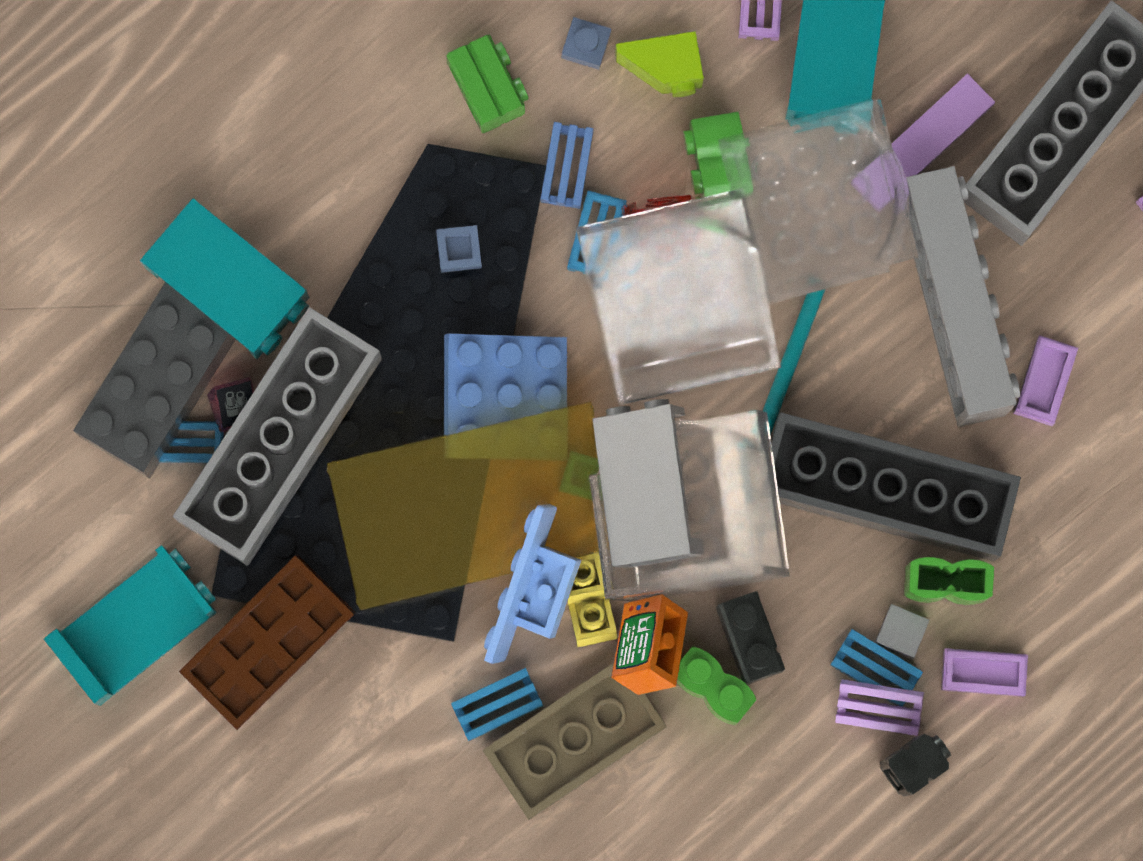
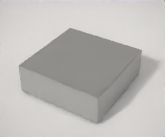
(902, 631)

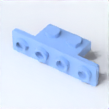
(537, 587)

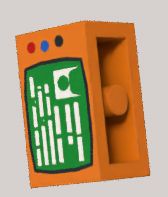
(650, 644)

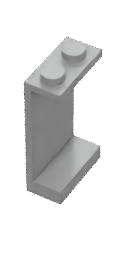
(643, 485)

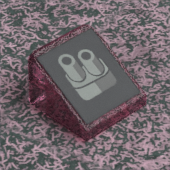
(229, 400)

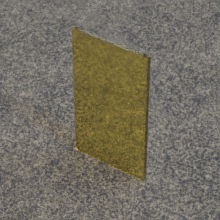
(460, 503)

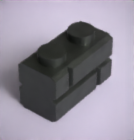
(750, 638)
(916, 764)

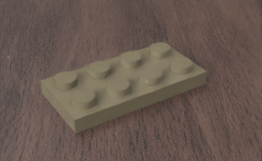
(572, 741)

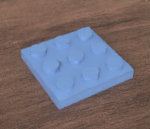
(501, 378)

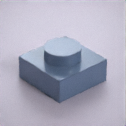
(586, 43)
(459, 248)

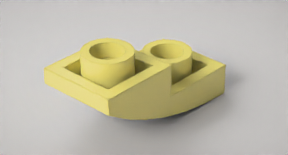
(587, 604)

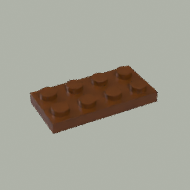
(267, 642)

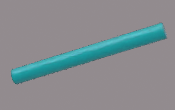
(792, 356)

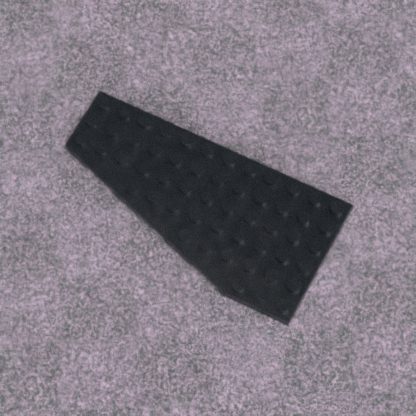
(404, 310)

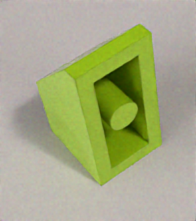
(664, 62)

